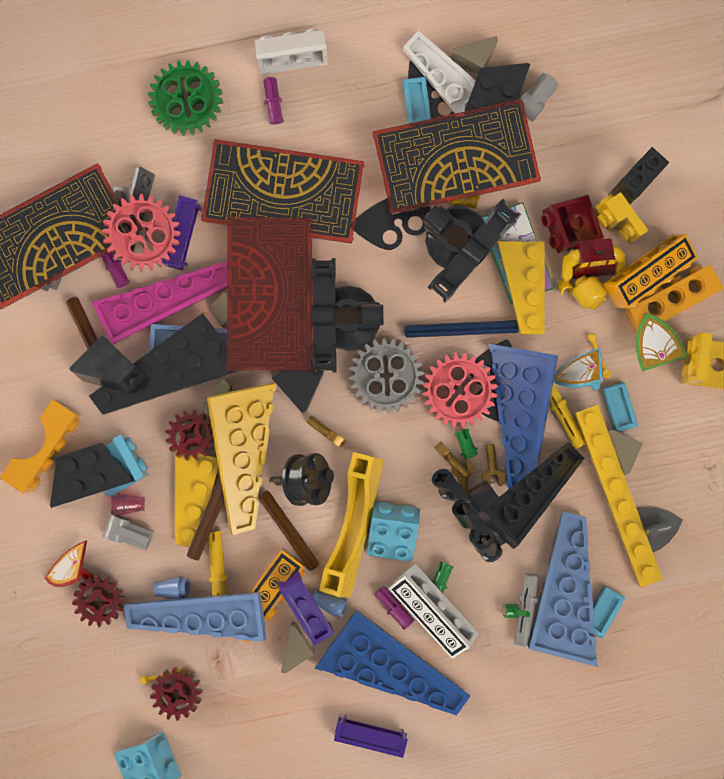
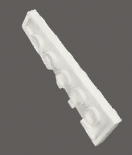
(440, 71)

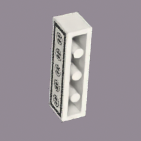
(434, 611)

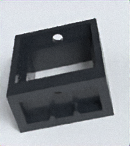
(640, 175)

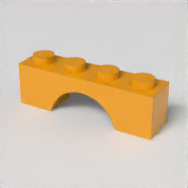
(58, 423)

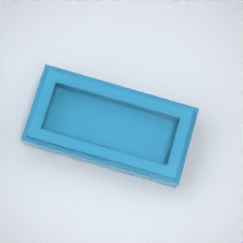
(416, 99)
(619, 407)
(605, 609)

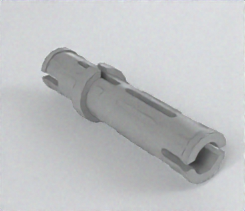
(528, 600)

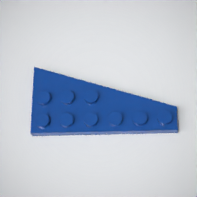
(523, 402)
(381, 662)

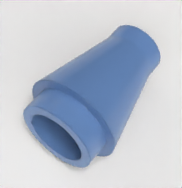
(173, 588)
(330, 603)

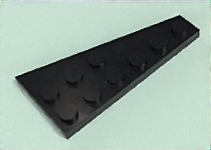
(179, 362)

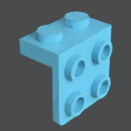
(124, 450)
(393, 531)
(148, 760)

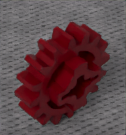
(185, 443)
(108, 600)
(186, 696)

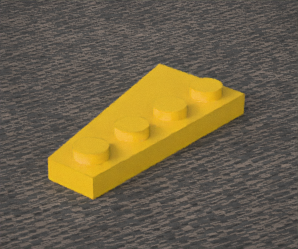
(526, 283)
(193, 491)

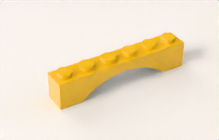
(343, 564)

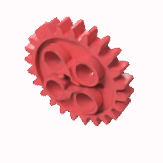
(122, 242)
(476, 403)

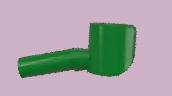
(513, 611)

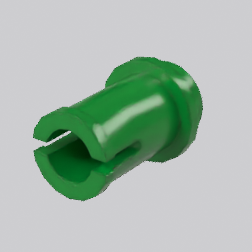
(466, 444)
(442, 576)

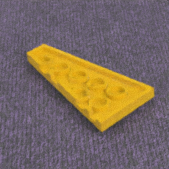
(241, 443)

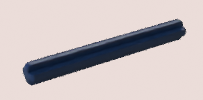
(462, 328)

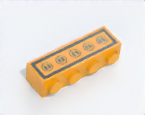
(650, 271)
(281, 569)

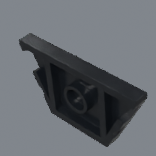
(497, 85)
(86, 473)

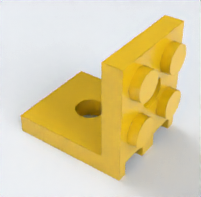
(697, 364)

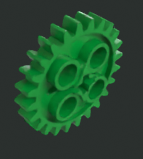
(165, 102)

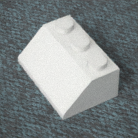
(291, 51)

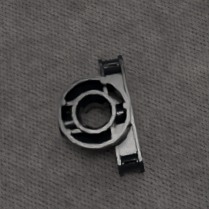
(483, 236)
(331, 336)
(466, 511)

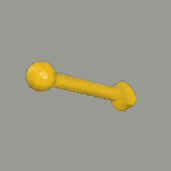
(606, 373)
(145, 679)

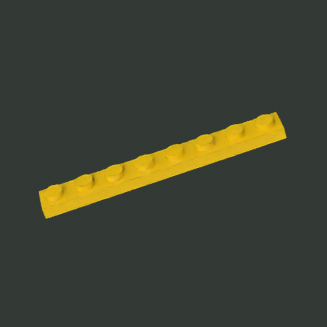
(618, 495)

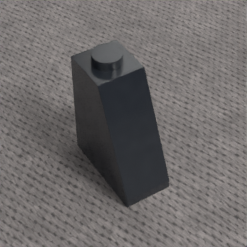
(107, 367)
(299, 386)

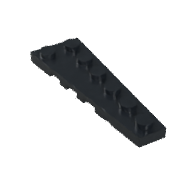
(524, 503)

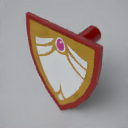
(69, 567)

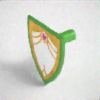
(657, 343)

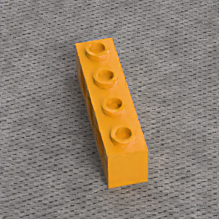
(705, 281)

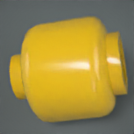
(589, 292)

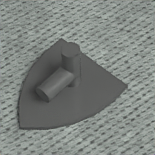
(659, 526)

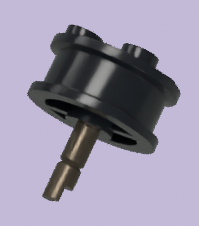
(305, 479)

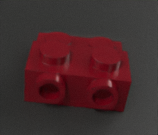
(571, 223)

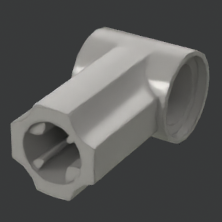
(538, 95)
(122, 530)

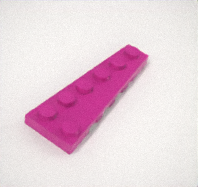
(138, 309)

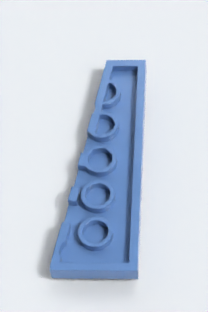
(218, 616)

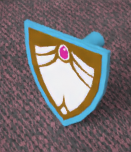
(581, 371)

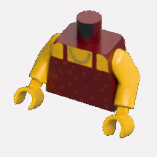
(591, 258)

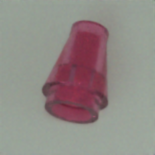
(126, 504)

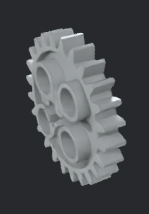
(407, 374)

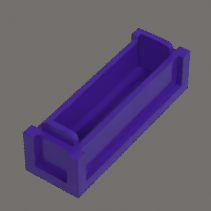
(186, 215)
(305, 609)
(370, 737)

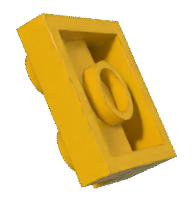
(617, 212)

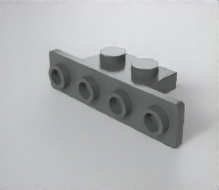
(141, 184)

